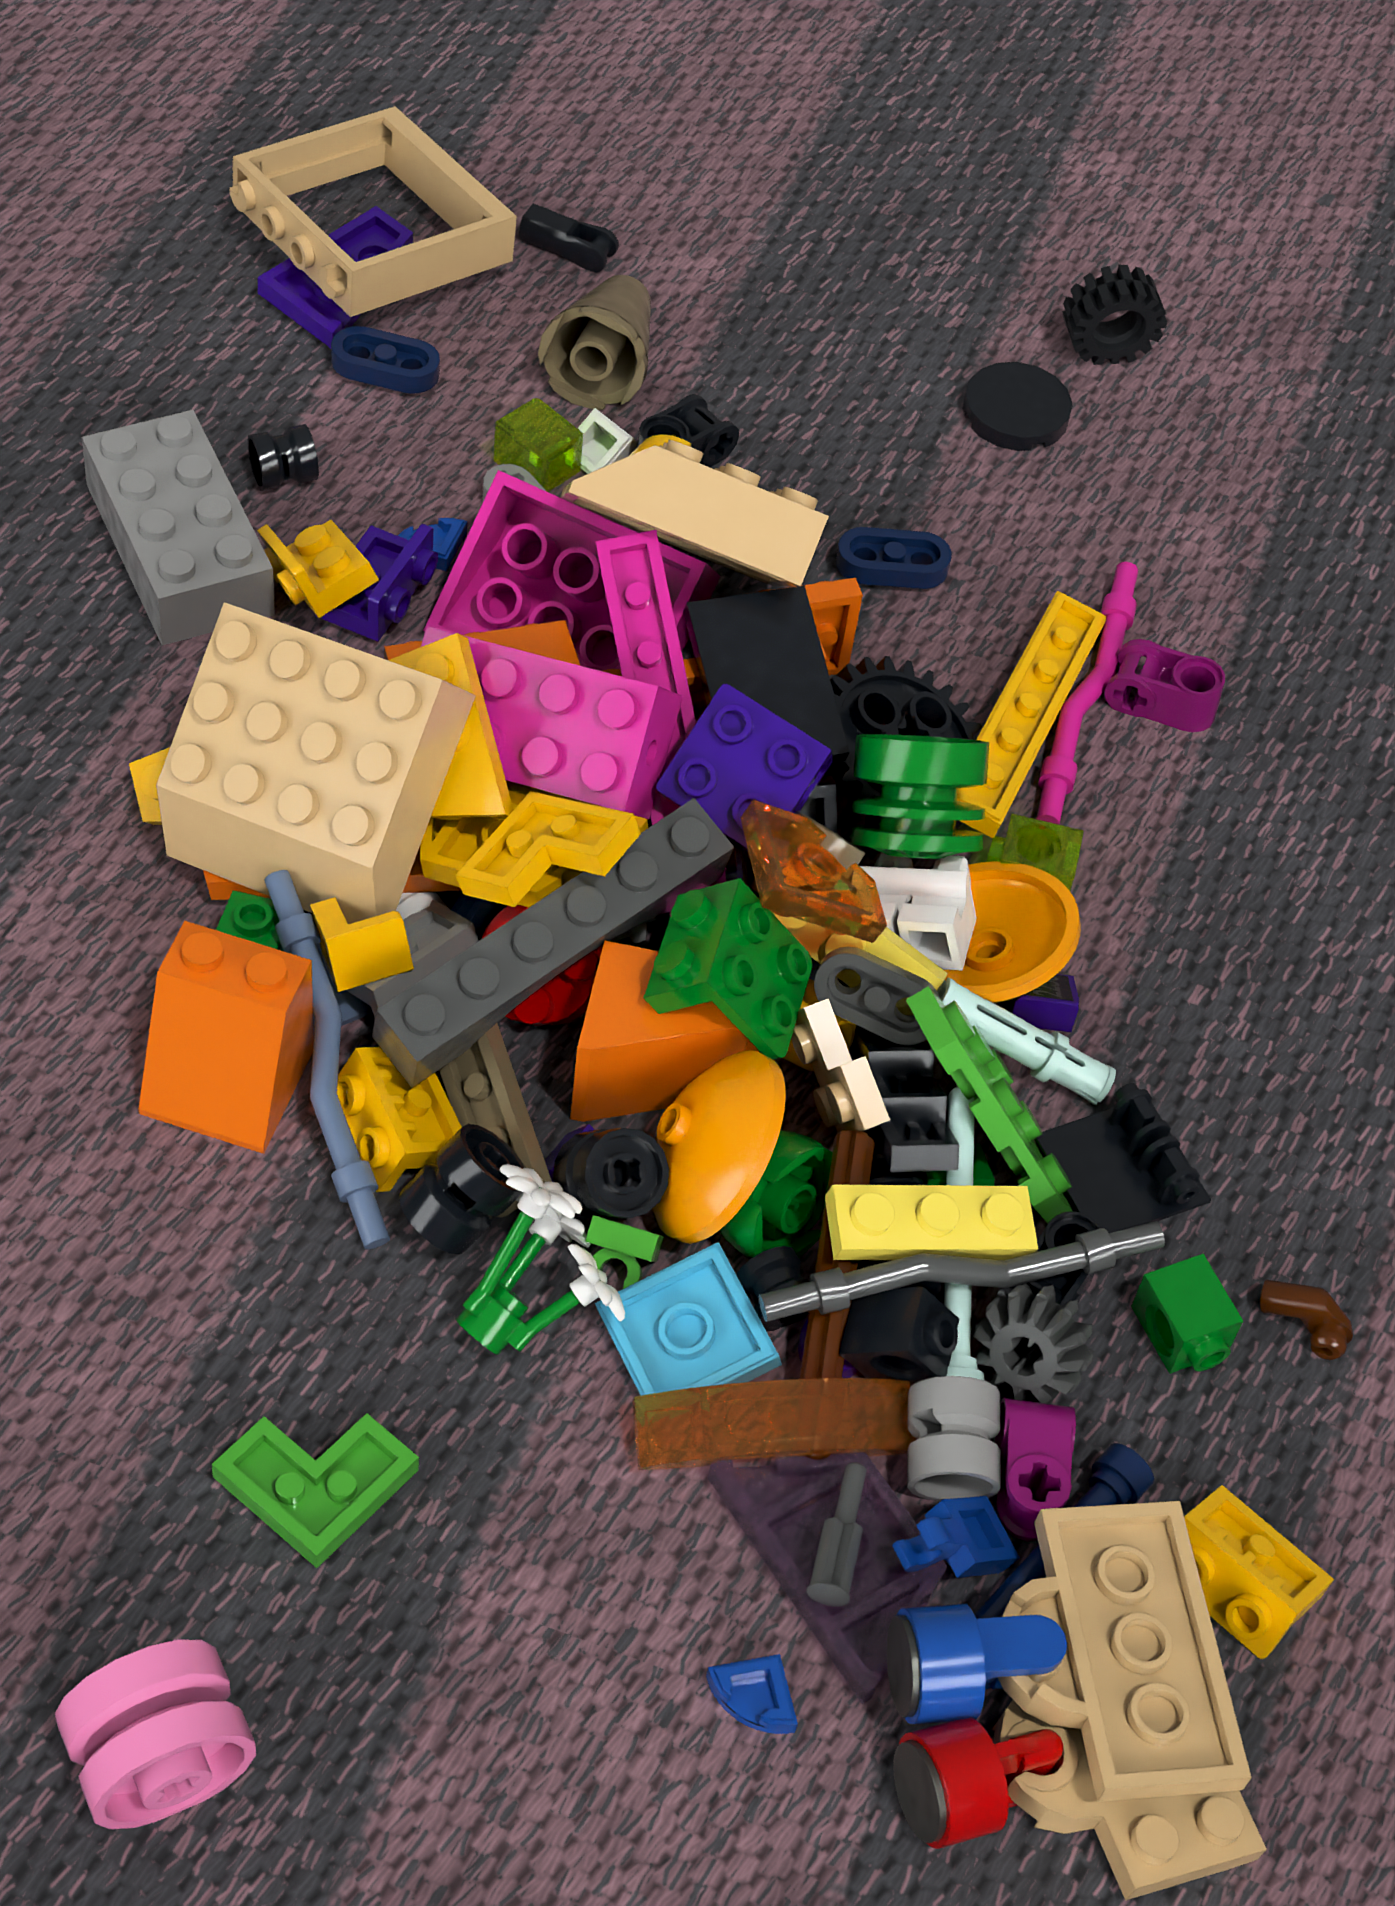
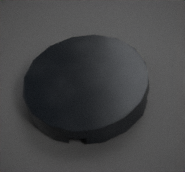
(1017, 405)

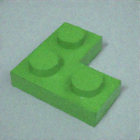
(319, 1500)

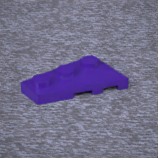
(304, 300)

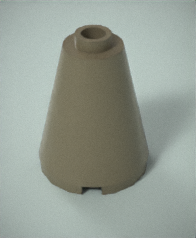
(600, 344)

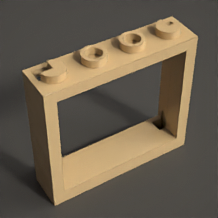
(480, 222)

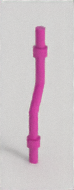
(1059, 769)

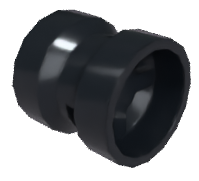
(283, 457)

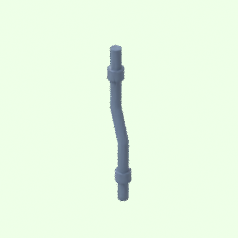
(352, 1177)

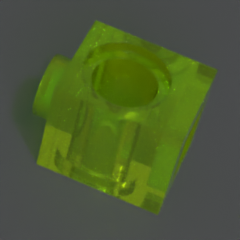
(1040, 845)

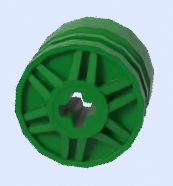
(919, 794)

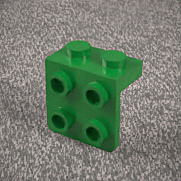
(738, 957)

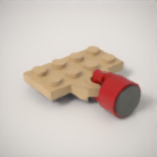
(962, 1783)

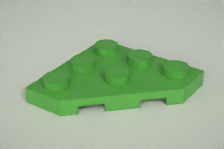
(1002, 1116)

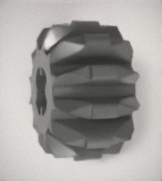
(1051, 1328)

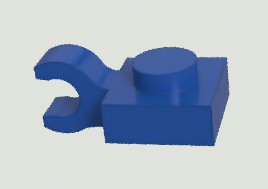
(962, 1534)

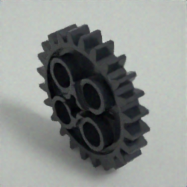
(890, 703)

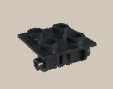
(1125, 1164)

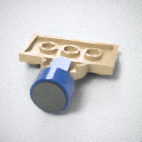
(1097, 1646)

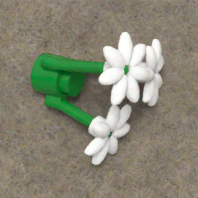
(493, 1310)

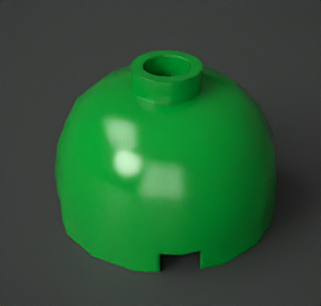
(785, 1199)

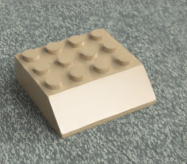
(707, 511)
(307, 764)

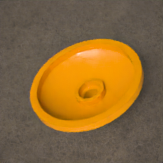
(1021, 930)
(718, 1143)

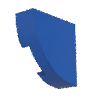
(446, 539)
(756, 1693)

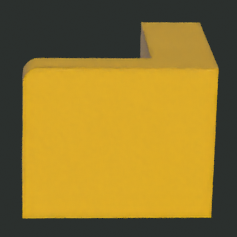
(363, 949)

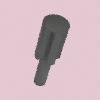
(839, 1543)

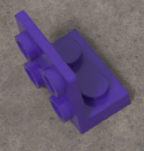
(740, 756)

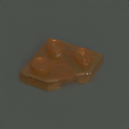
(805, 879)

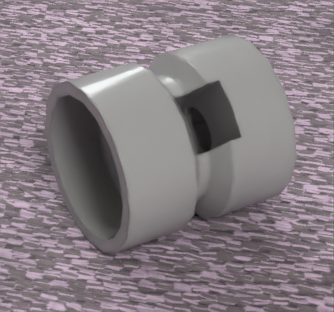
(953, 1433)

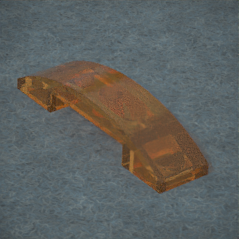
(771, 1421)

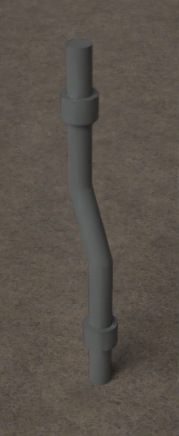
(833, 1289)

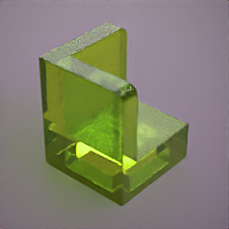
(540, 443)

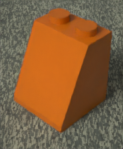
(227, 1036)
(630, 1053)

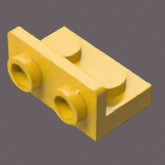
(318, 566)
(390, 1120)
(1250, 1572)

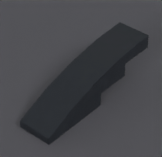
(914, 1102)

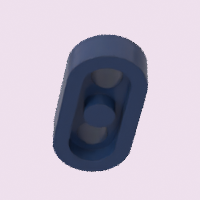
(385, 359)
(893, 557)

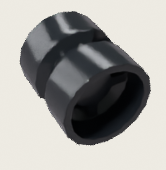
(613, 1172)
(457, 1195)

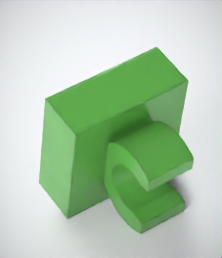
(625, 1244)

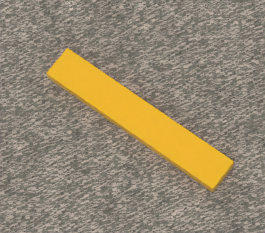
(1031, 705)

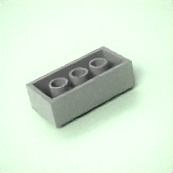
(177, 524)

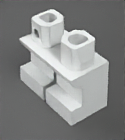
(928, 906)

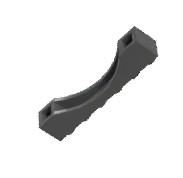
(485, 982)

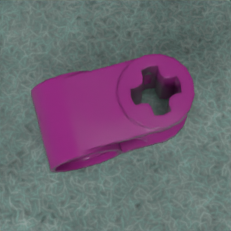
(1171, 686)
(1034, 1459)

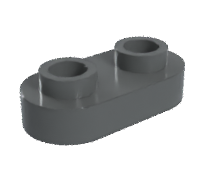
(875, 998)

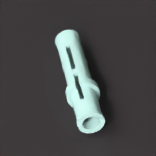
(1044, 1053)

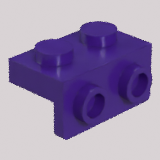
(400, 570)

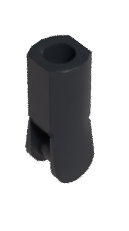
(568, 238)

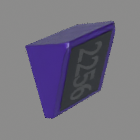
(1050, 1005)

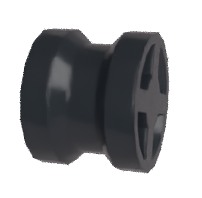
(769, 1272)

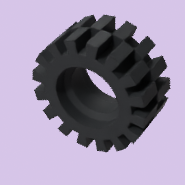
(1109, 295)

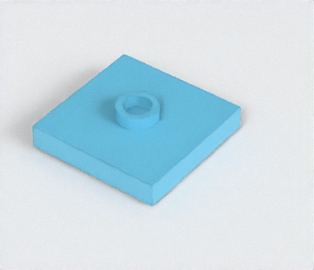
(690, 1327)

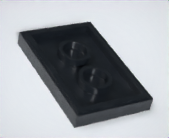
(772, 655)

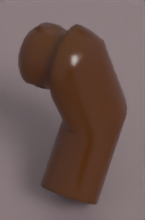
(1317, 1310)

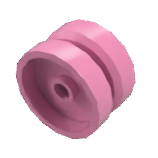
(154, 1733)

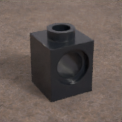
(900, 1335)

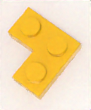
(545, 833)

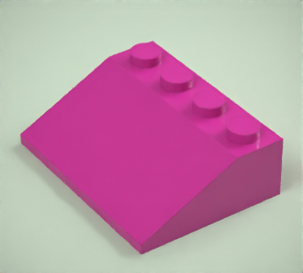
(539, 564)

